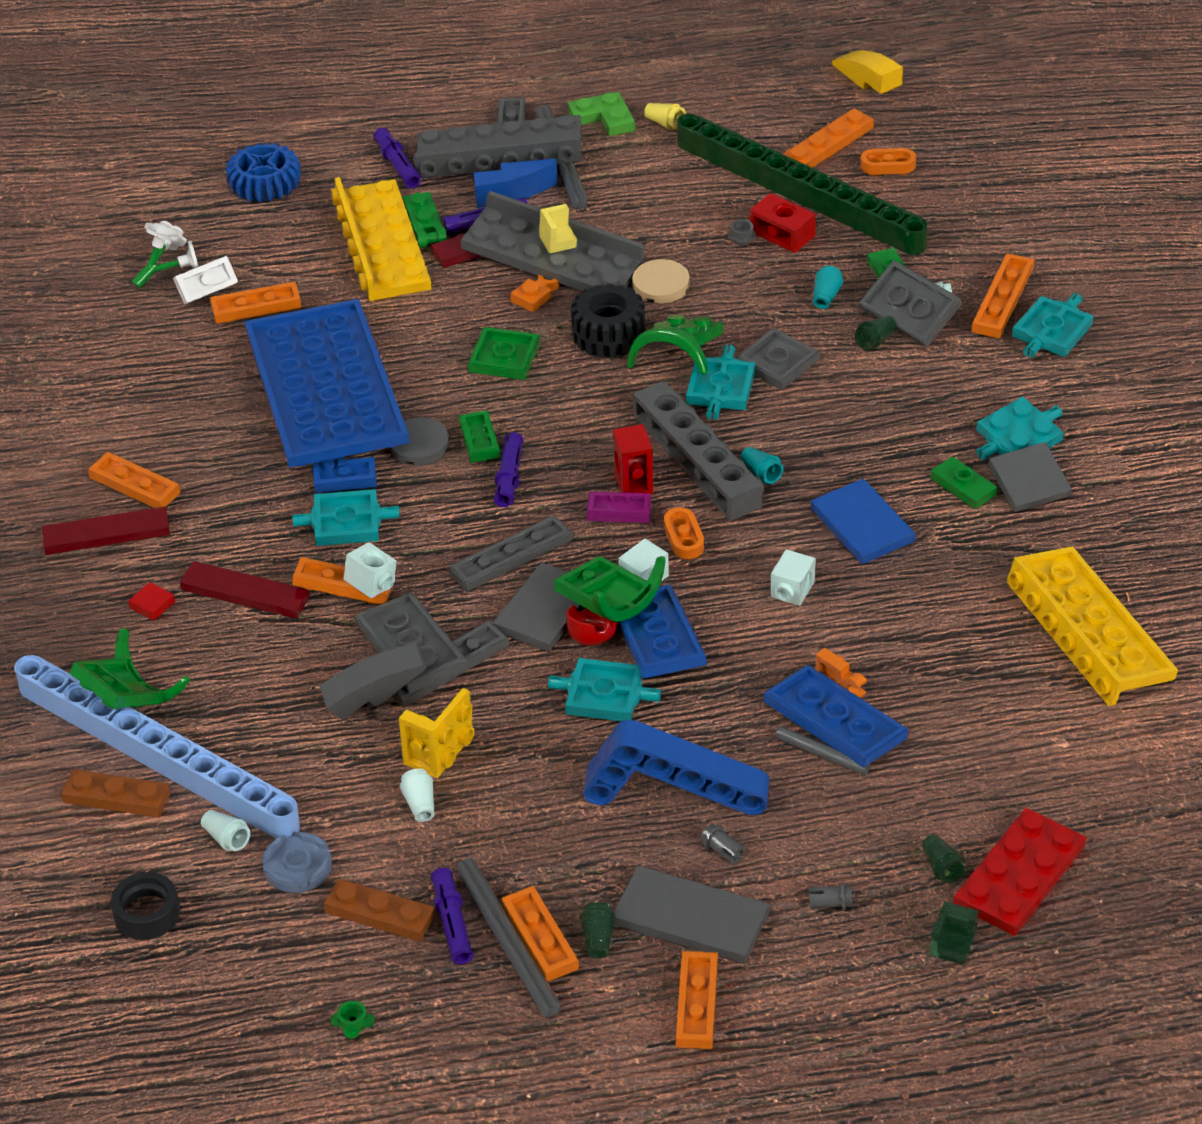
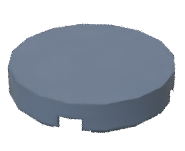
(297, 862)

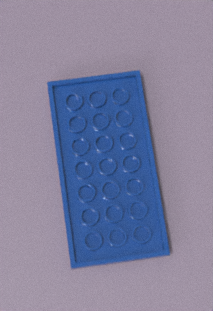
(325, 383)

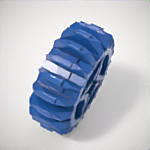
(263, 172)

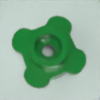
(352, 1011)

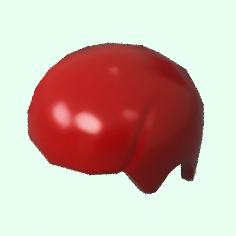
(588, 627)

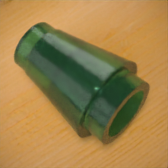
(874, 332)
(944, 859)
(597, 927)

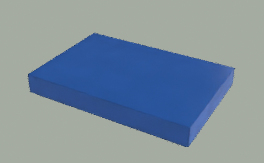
(862, 521)

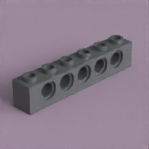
(698, 450)

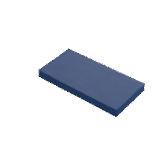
(662, 637)
(835, 715)

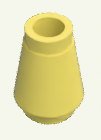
(664, 114)

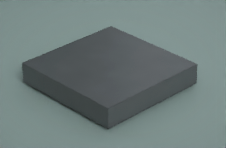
(779, 358)
(1029, 477)

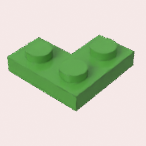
(606, 108)

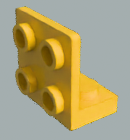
(436, 743)

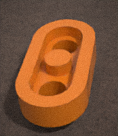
(888, 161)
(683, 533)

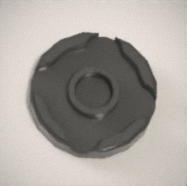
(426, 442)

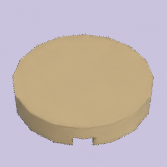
(661, 281)

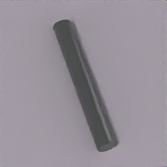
(819, 749)

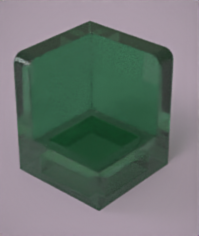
(954, 933)

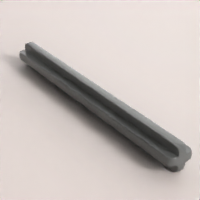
(567, 170)
(509, 938)

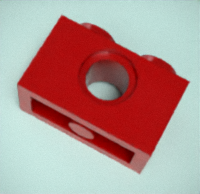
(783, 222)
(633, 460)

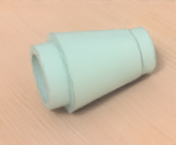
(418, 792)
(227, 830)

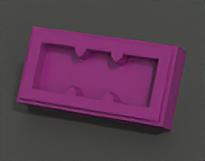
(619, 507)

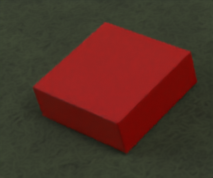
(151, 601)

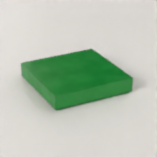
(504, 353)

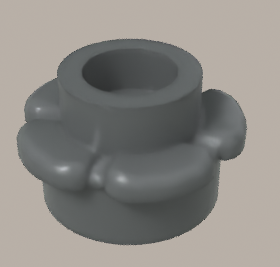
(742, 232)

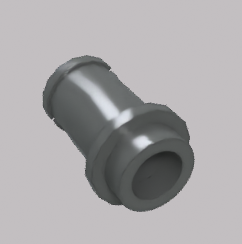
(716, 839)
(831, 896)

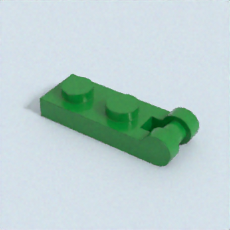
(424, 219)

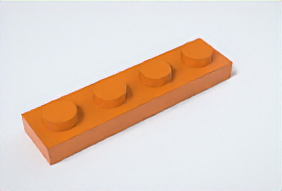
(831, 138)
(1003, 296)

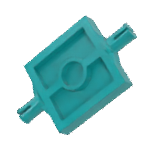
(1053, 325)
(723, 386)
(1018, 427)
(346, 517)
(603, 690)

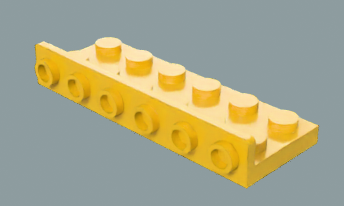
(380, 239)
(1089, 623)

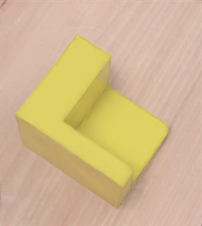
(555, 229)

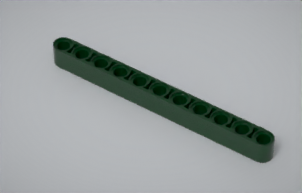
(803, 184)

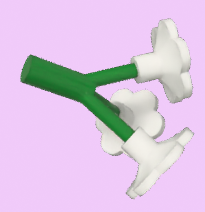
(165, 237)

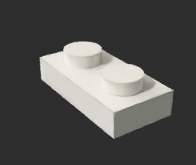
(205, 280)

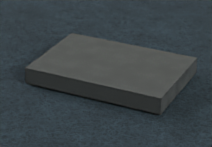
(912, 301)
(537, 611)

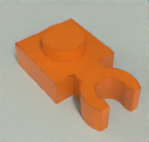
(534, 293)
(838, 670)

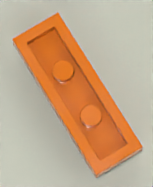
(255, 302)
(134, 480)
(329, 579)
(540, 933)
(697, 1000)

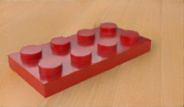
(1020, 871)

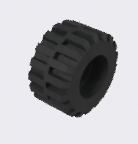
(607, 320)

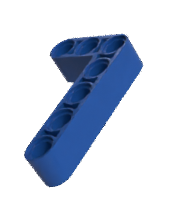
(676, 762)

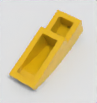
(870, 70)

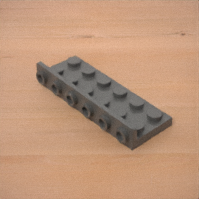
(486, 146)
(510, 235)

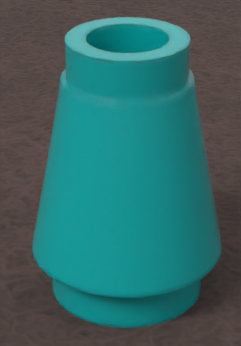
(827, 284)
(762, 464)

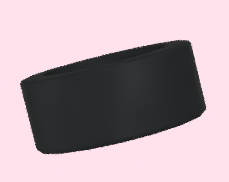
(143, 885)

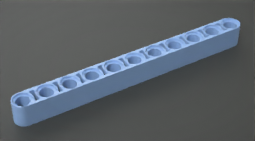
(159, 748)

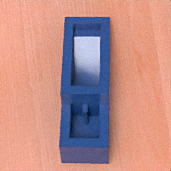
(516, 180)

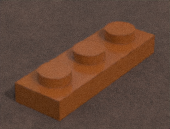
(116, 793)
(379, 910)

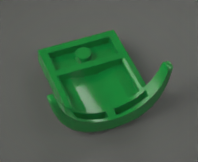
(682, 332)
(610, 588)
(118, 680)

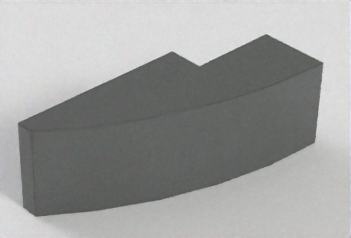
(372, 679)

